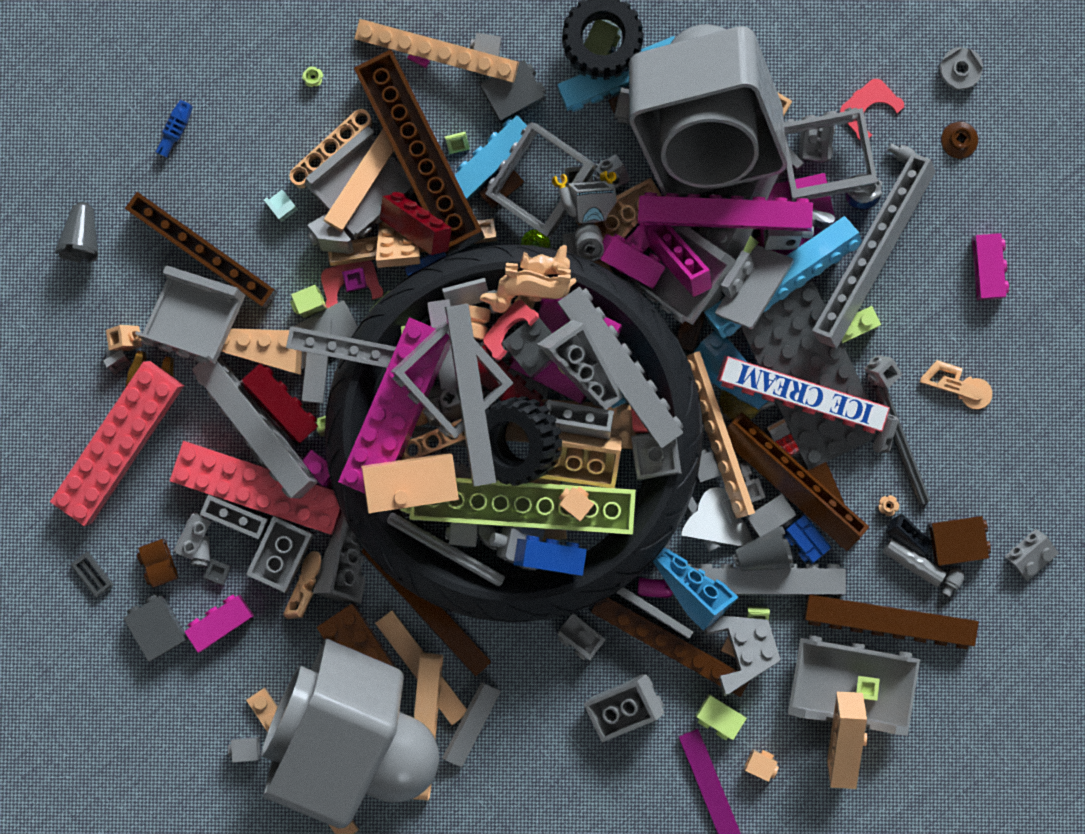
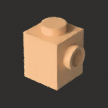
(123, 338)
(575, 502)
(761, 765)

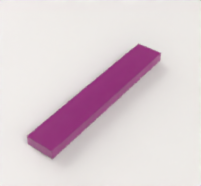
(708, 783)

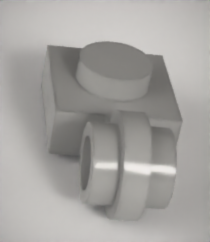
(753, 486)

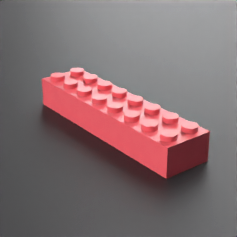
(117, 443)
(253, 487)

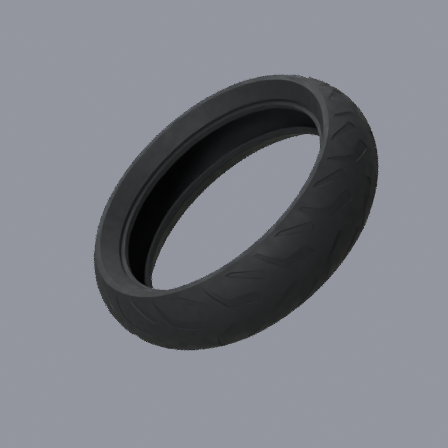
(523, 594)

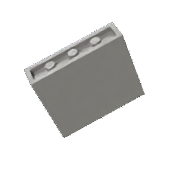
(333, 175)
(673, 294)
(192, 316)

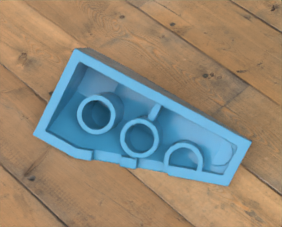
(698, 594)

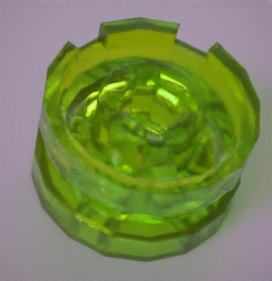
(535, 235)

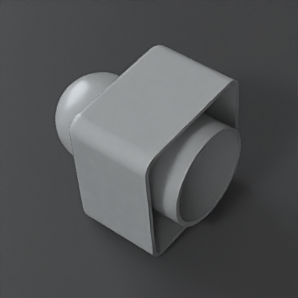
(707, 110)
(345, 739)

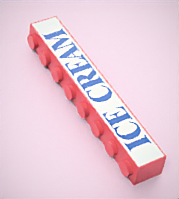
(802, 393)

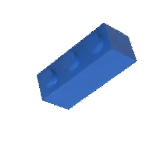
(550, 555)

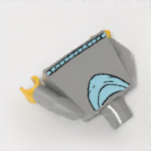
(588, 200)

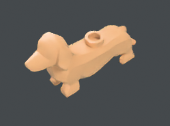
(543, 265)
(528, 284)

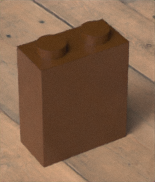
(959, 540)

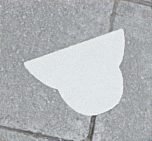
(711, 523)

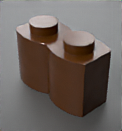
(158, 563)

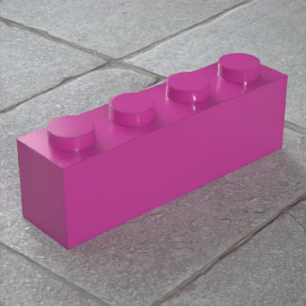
(679, 259)

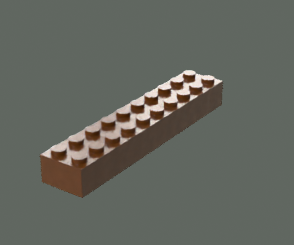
(418, 148)

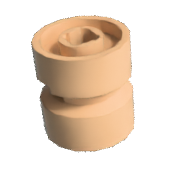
(479, 317)

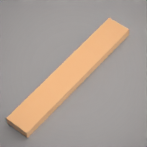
(360, 183)
(410, 653)

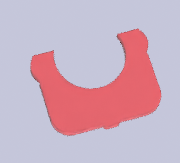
(873, 92)
(333, 280)
(494, 337)

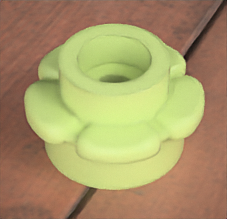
(307, 76)

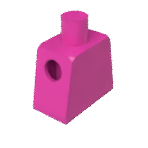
(318, 467)

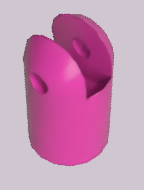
(653, 588)

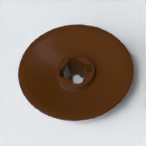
(955, 148)

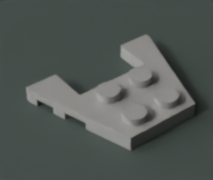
(752, 647)

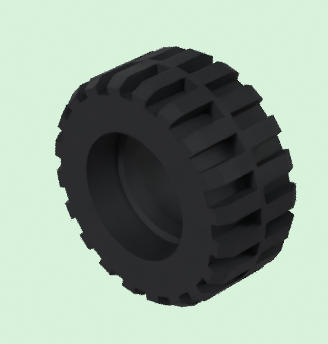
(601, 65)
(541, 434)

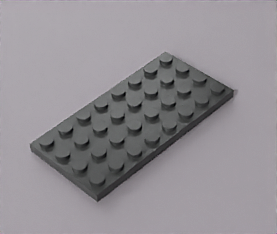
(787, 345)

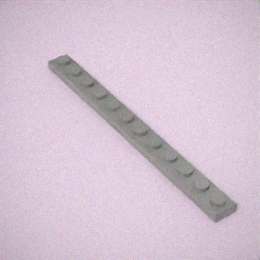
(363, 351)

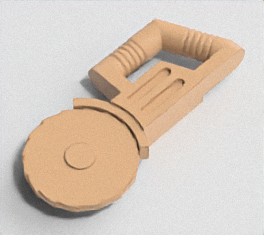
(974, 392)
(303, 591)

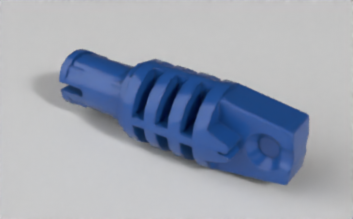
(174, 127)

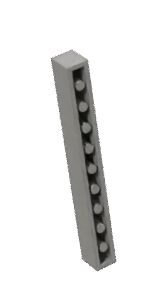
(874, 251)

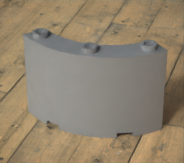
(833, 668)

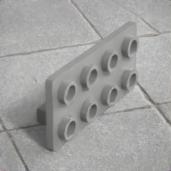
(752, 285)

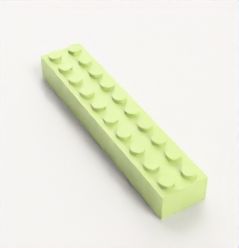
(532, 507)

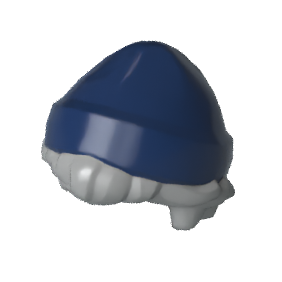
(864, 198)

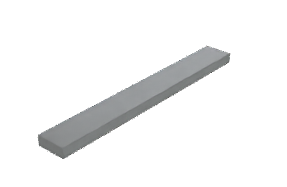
(470, 394)

